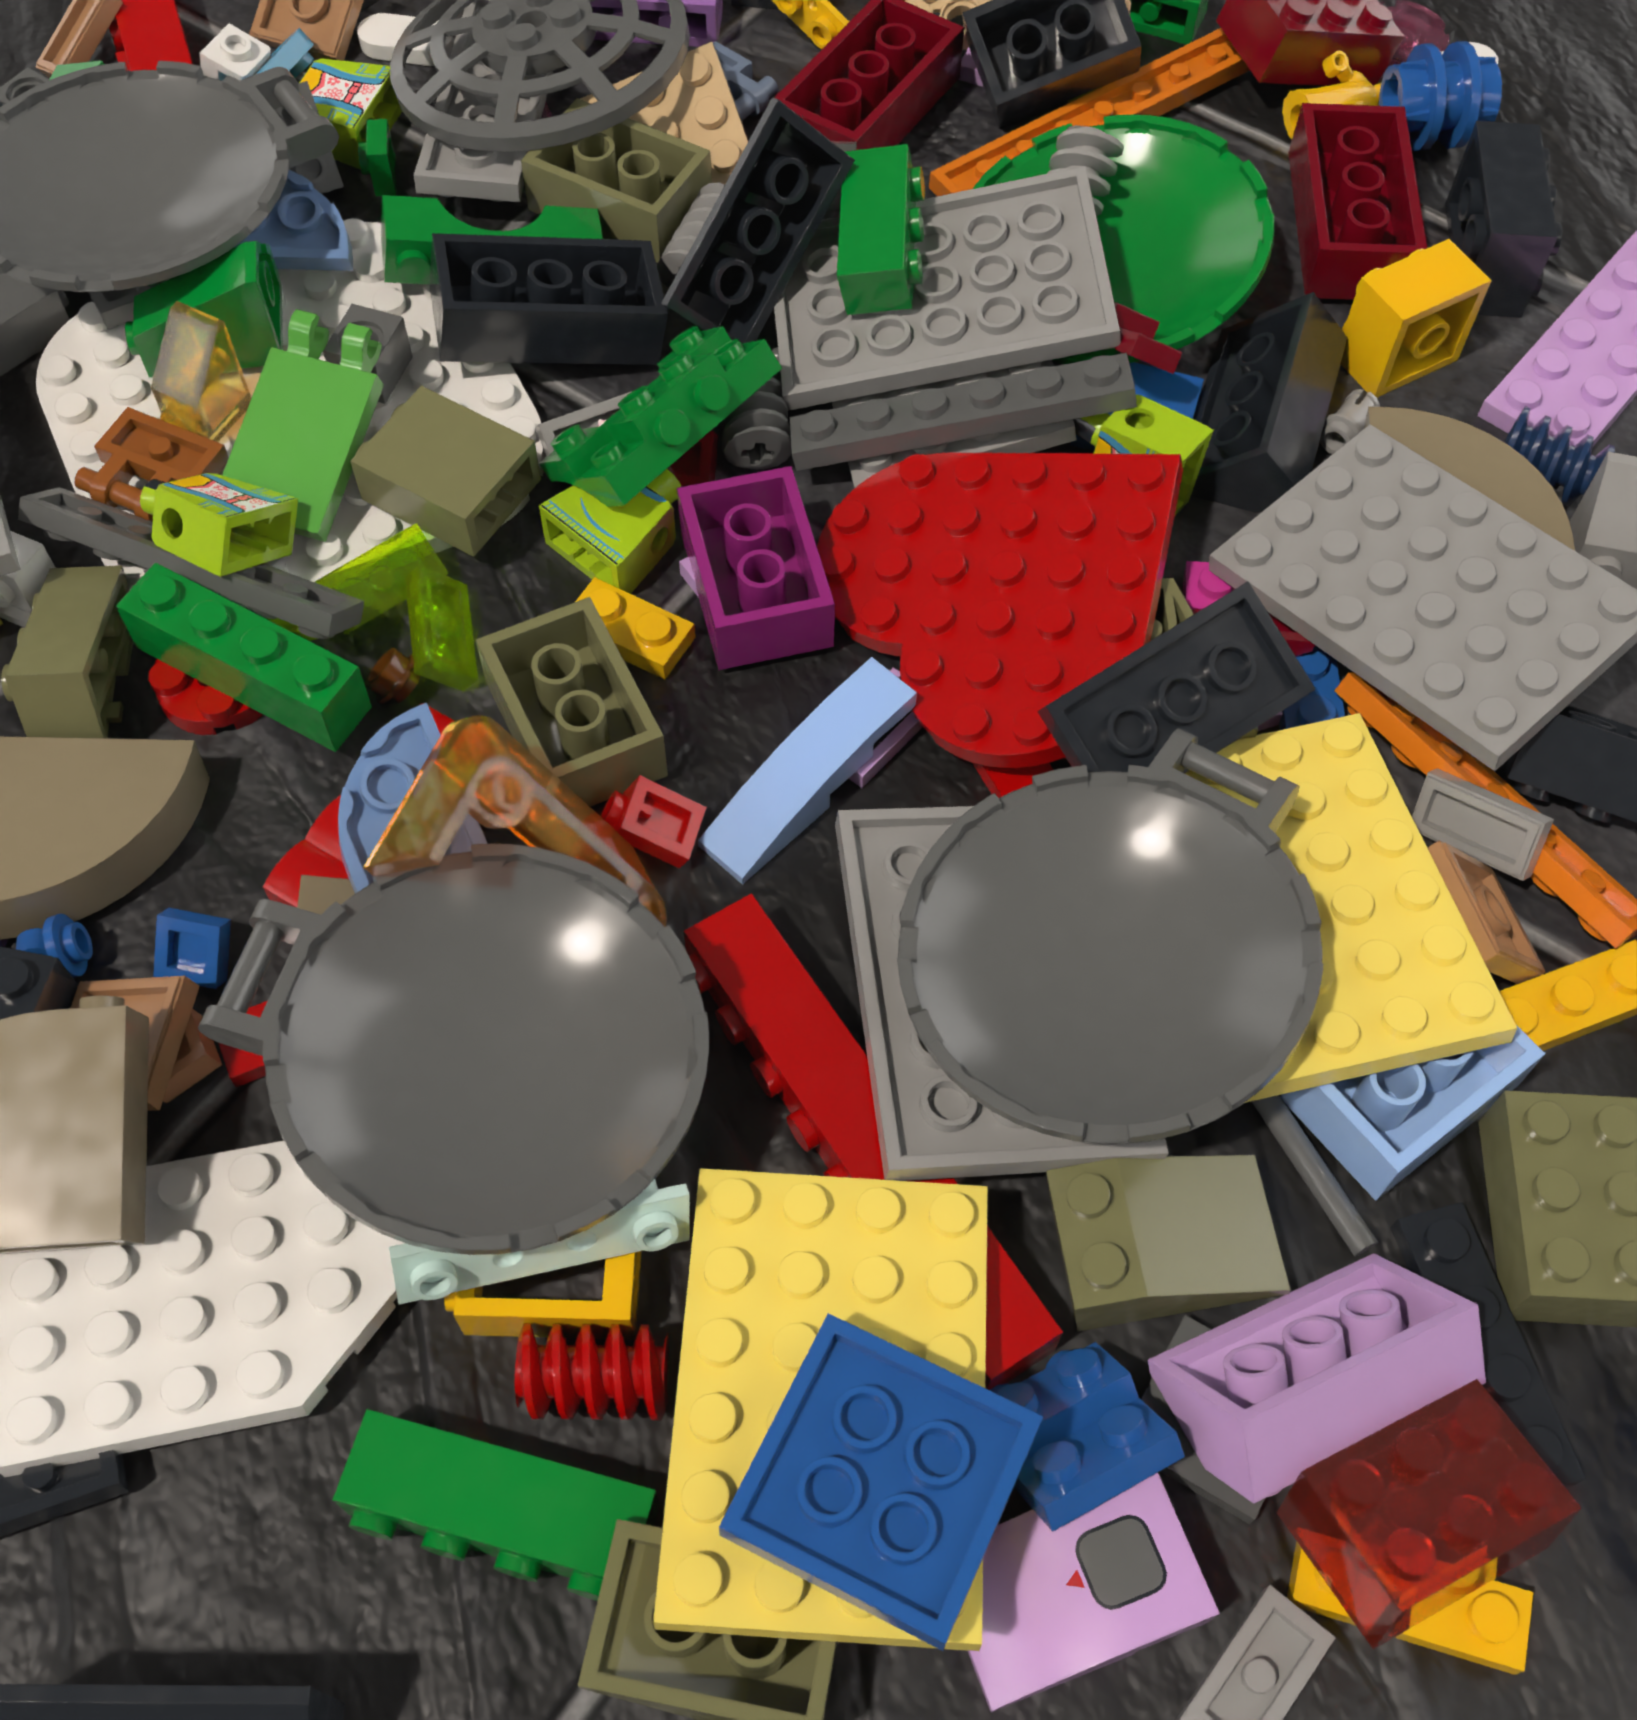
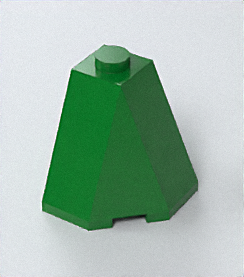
(234, 287)

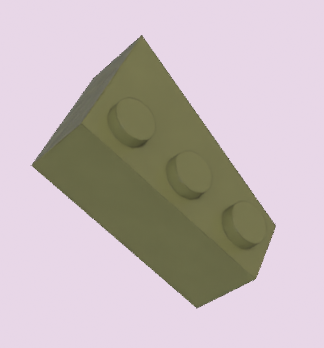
(71, 655)

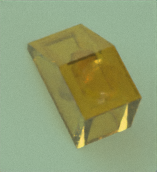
(199, 374)

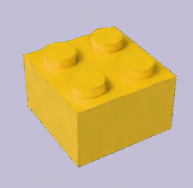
(1412, 317)

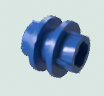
(1443, 93)

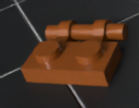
(150, 450)

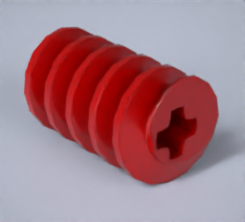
(591, 1373)

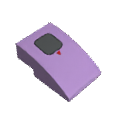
(1085, 1593)

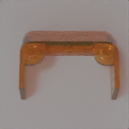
(501, 785)

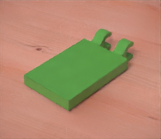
(309, 420)

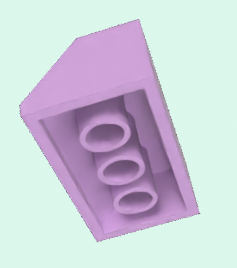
(1318, 1371)

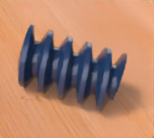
(1555, 457)

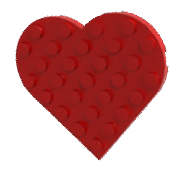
(1002, 583)

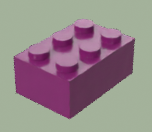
(756, 567)

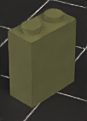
(446, 470)

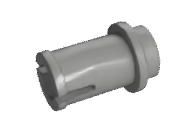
(1347, 421)

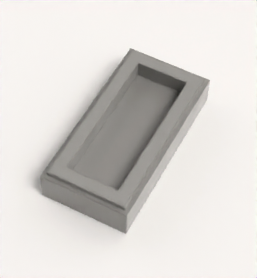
(1481, 823)

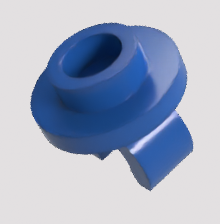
(60, 939)

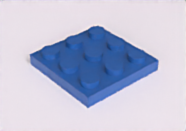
(882, 1480)

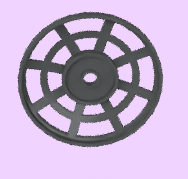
(532, 40)

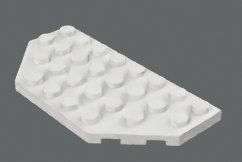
(202, 1331)

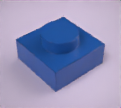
(192, 947)

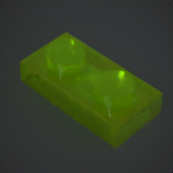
(381, 572)
(441, 628)

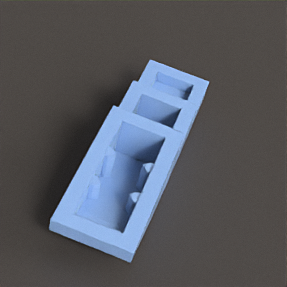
(805, 769)

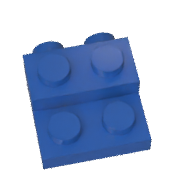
(1091, 1436)

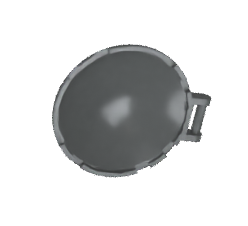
(144, 171)
(1114, 947)
(475, 1047)

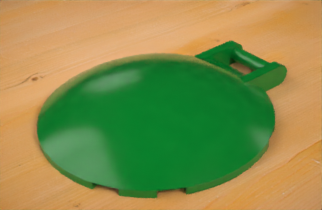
(1179, 226)

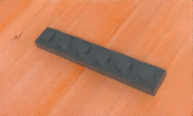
(962, 411)
(123, 536)

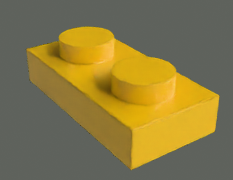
(639, 629)

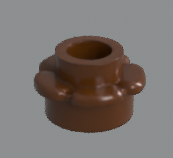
(392, 677)

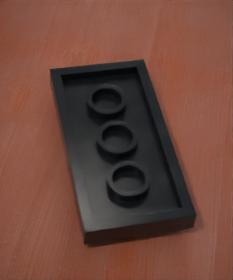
(1205, 675)

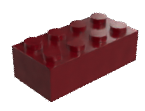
(878, 75)
(1352, 194)

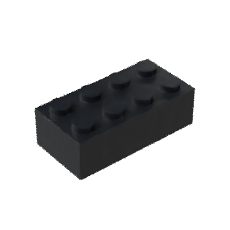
(546, 300)

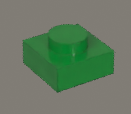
(378, 157)

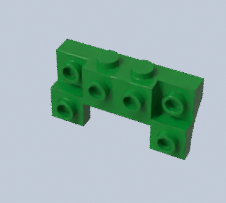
(661, 421)

